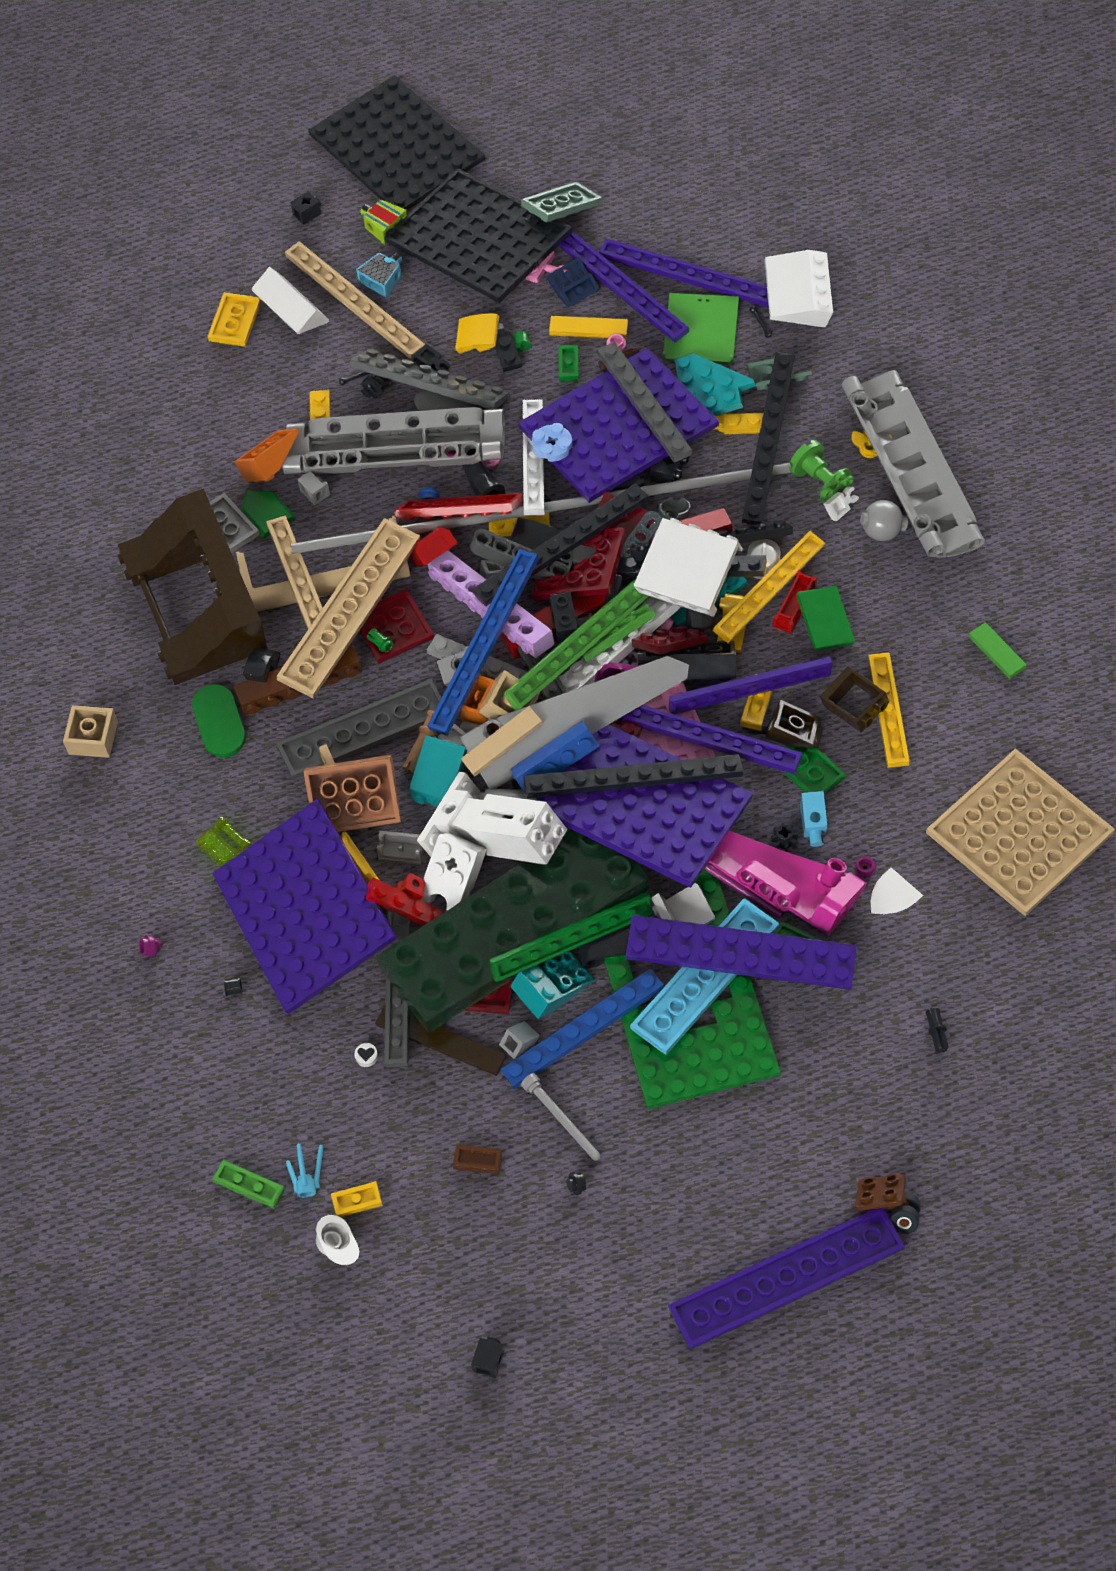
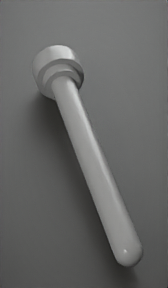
(533, 1085)

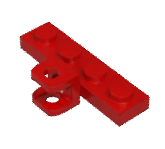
(403, 899)

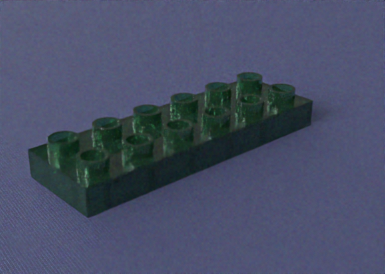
(447, 960)

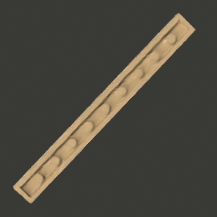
(354, 300)

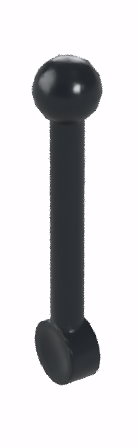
(768, 333)
(342, 381)

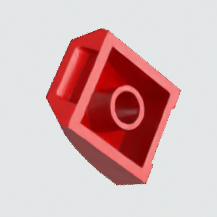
(432, 546)

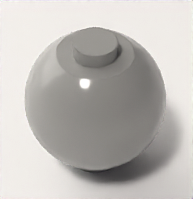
(883, 520)

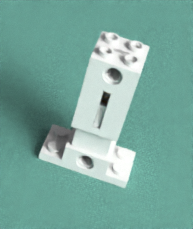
(500, 824)

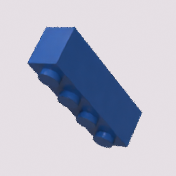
(557, 754)

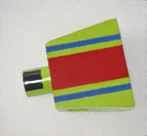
(382, 218)

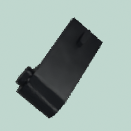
(609, 945)

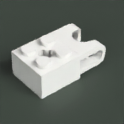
(446, 877)

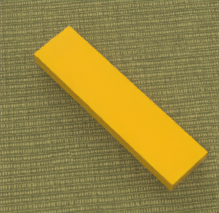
(587, 327)

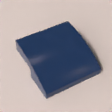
(572, 284)

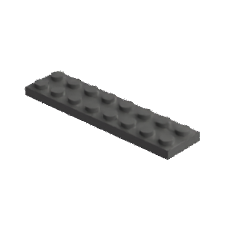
(429, 379)
(360, 728)

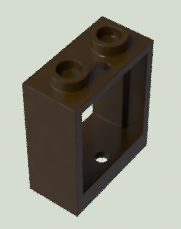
(839, 689)

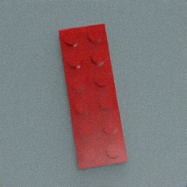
(459, 505)

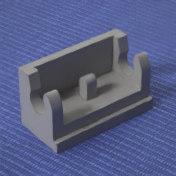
(399, 848)

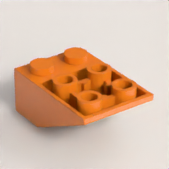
(474, 701)

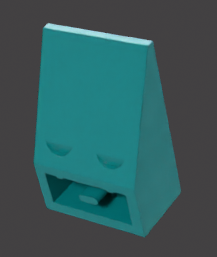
(551, 983)

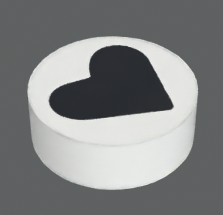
(366, 1055)

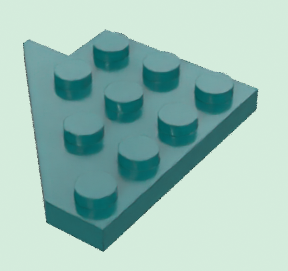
(712, 384)

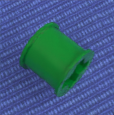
(522, 340)

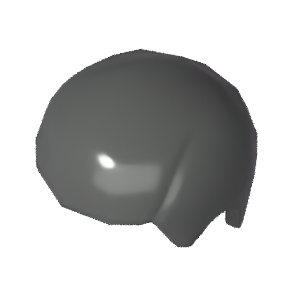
(674, 509)

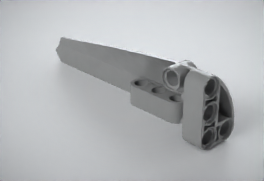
(593, 704)

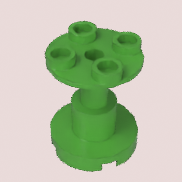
(809, 460)

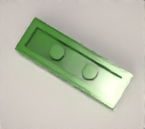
(997, 650)
(248, 1184)

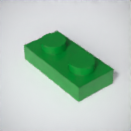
(568, 363)

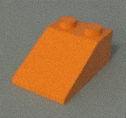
(266, 457)

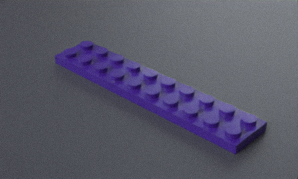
(741, 952)
(785, 1277)

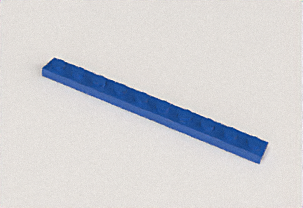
(483, 642)

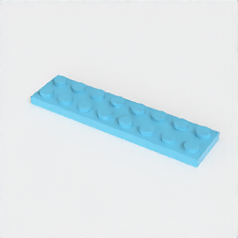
(694, 989)

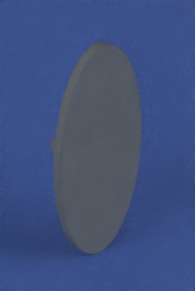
(433, 401)

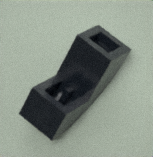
(260, 664)

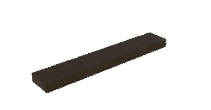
(452, 1045)

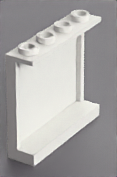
(686, 566)

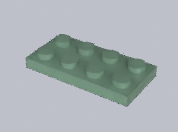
(561, 201)

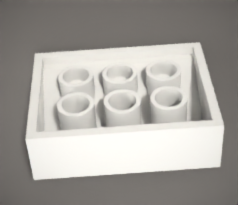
(799, 288)

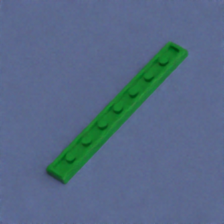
(569, 937)

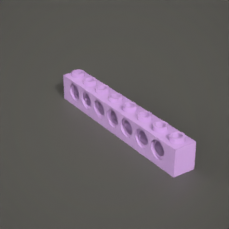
(521, 625)

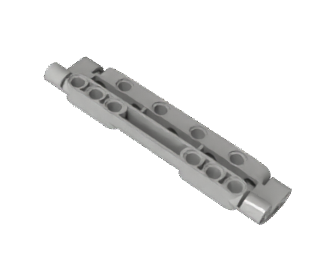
(396, 441)

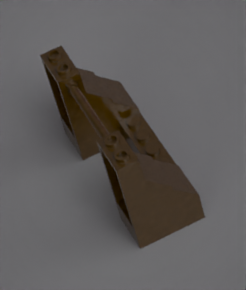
(230, 625)

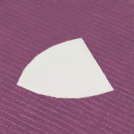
(893, 894)

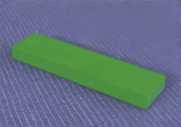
(620, 631)

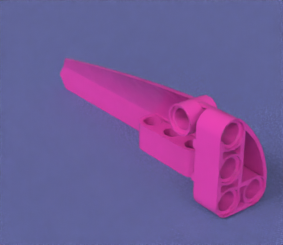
(791, 882)

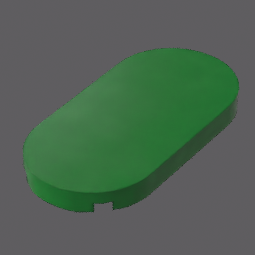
(218, 720)

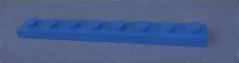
(583, 1028)

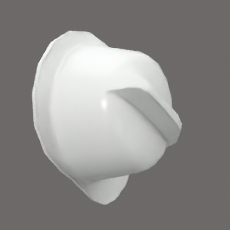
(768, 548)
(336, 1240)

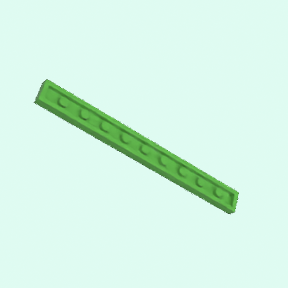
(574, 646)

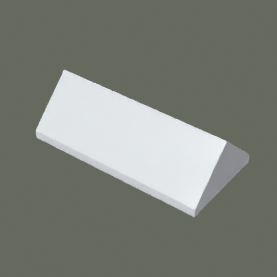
(288, 302)

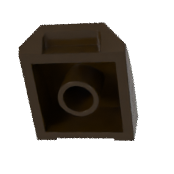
(794, 727)

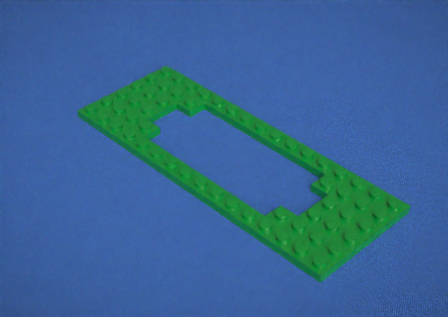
(707, 1057)

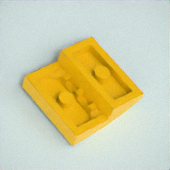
(477, 332)

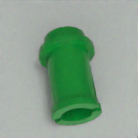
(384, 643)

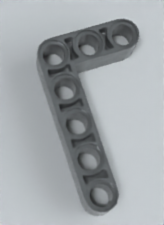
(493, 542)

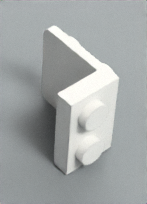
(684, 906)

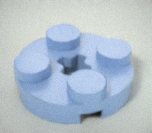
(549, 433)

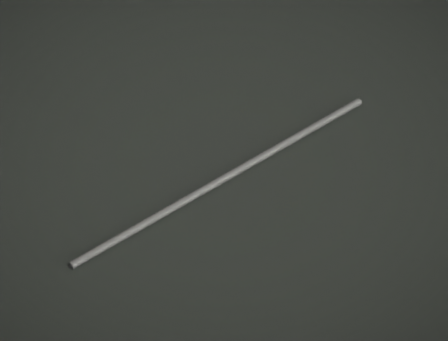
(548, 507)

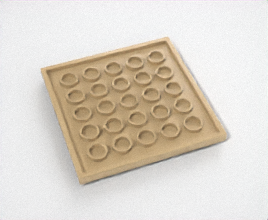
(1020, 831)

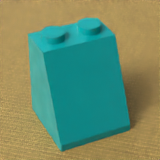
(436, 770)

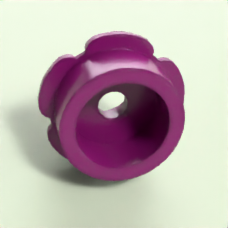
(865, 862)

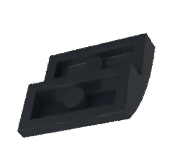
(531, 533)

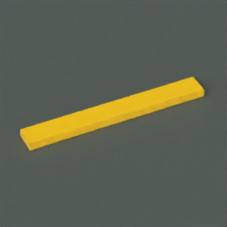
(768, 587)

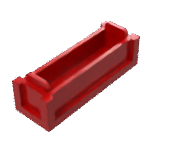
(790, 610)

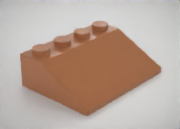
(356, 792)

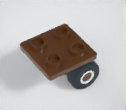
(890, 1192)

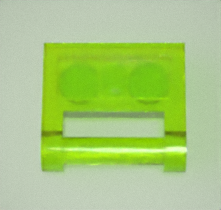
(216, 847)

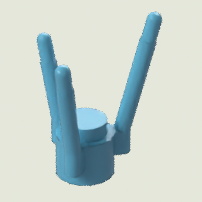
(305, 1185)

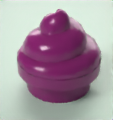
(149, 945)

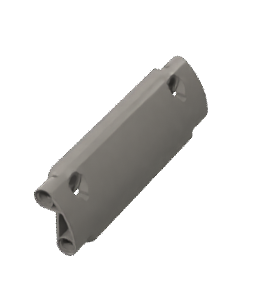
(914, 465)

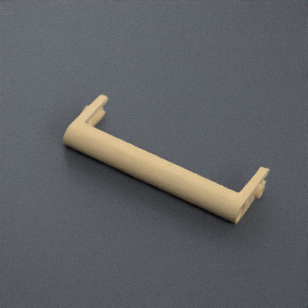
(282, 594)

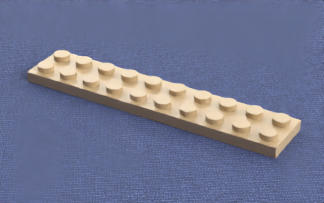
(348, 608)

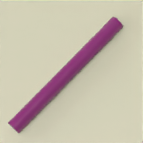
(743, 890)

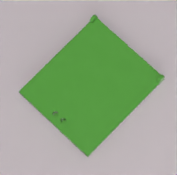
(710, 327)

